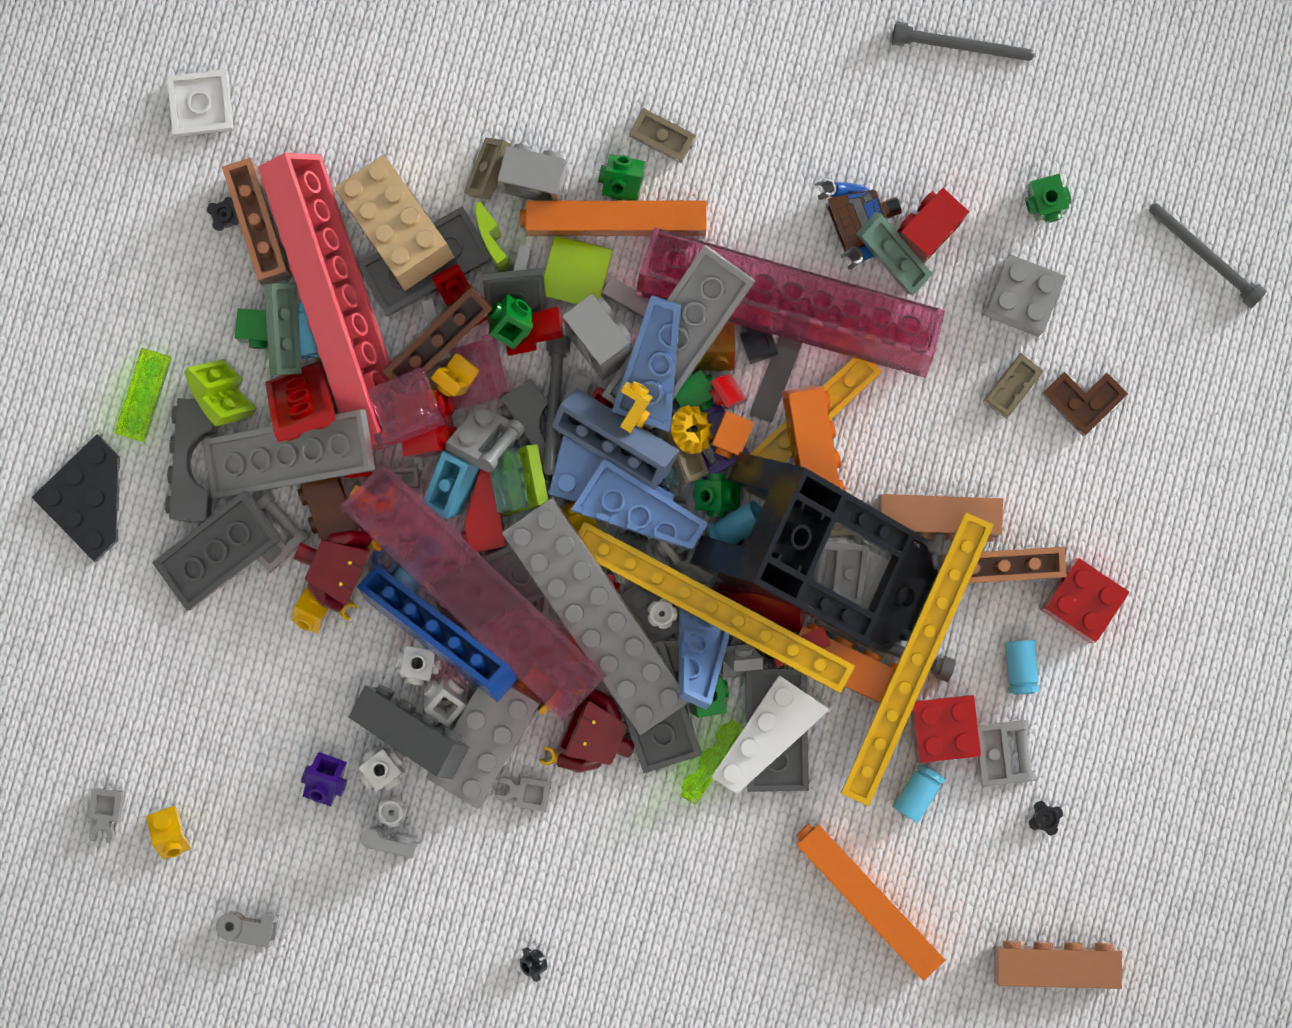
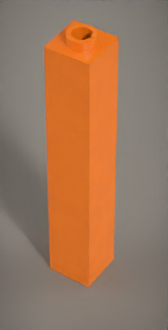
(613, 218)
(869, 900)

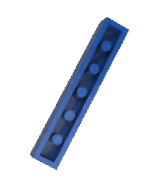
(437, 633)

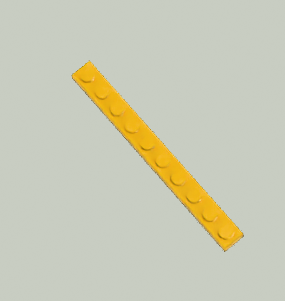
(717, 609)
(917, 659)

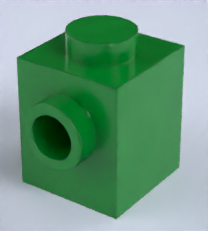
(251, 328)
(696, 392)

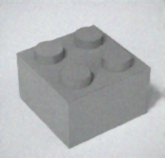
(532, 174)
(1024, 295)

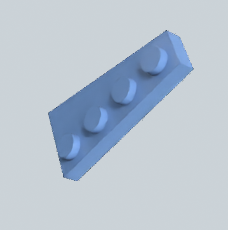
(654, 362)
(575, 469)
(632, 505)
(700, 658)

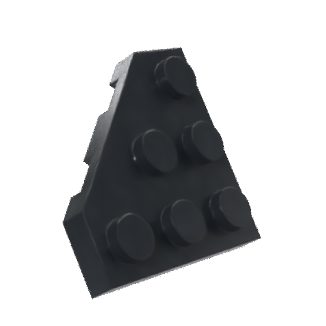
(86, 498)

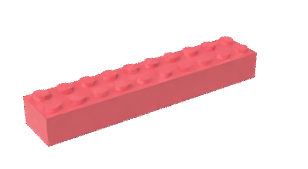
(327, 280)

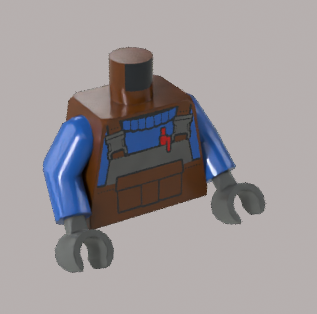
(850, 210)

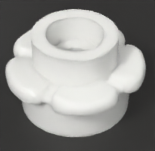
(654, 617)
(399, 812)

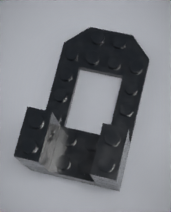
(791, 538)

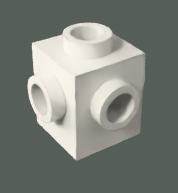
(430, 667)
(445, 699)
(393, 769)

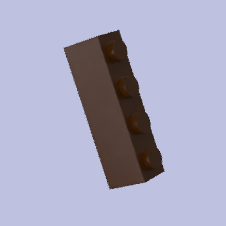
(440, 334)
(324, 502)

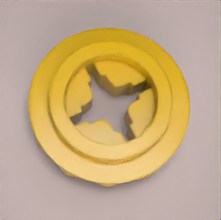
(687, 441)

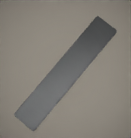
(775, 379)

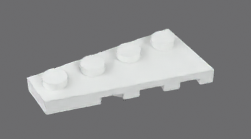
(772, 728)

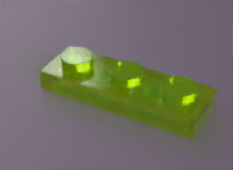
(143, 395)
(697, 783)

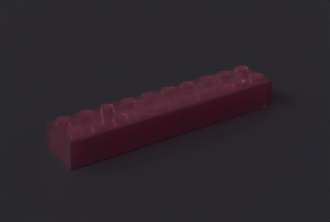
(807, 306)
(472, 592)

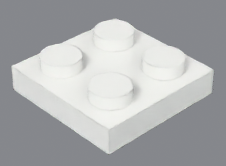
(200, 103)

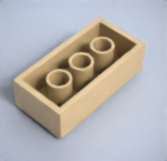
(394, 222)

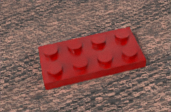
(300, 402)

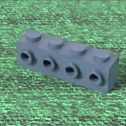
(600, 432)

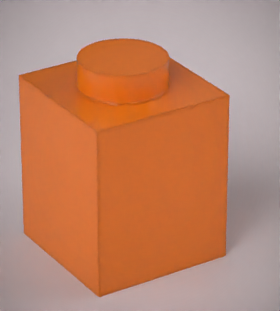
(731, 435)

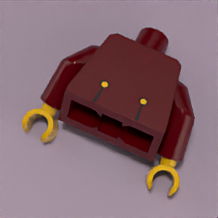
(336, 568)
(592, 736)

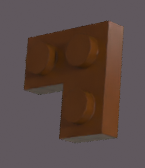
(1082, 408)

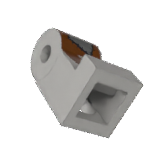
(238, 928)

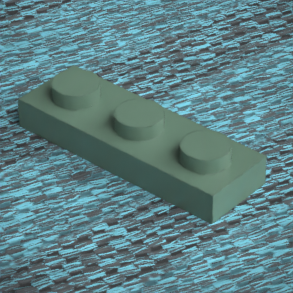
(894, 253)
(282, 328)

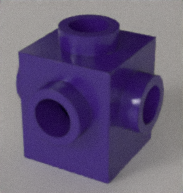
(324, 779)

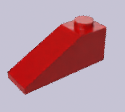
(483, 522)

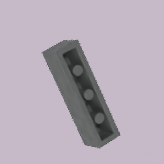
(409, 731)

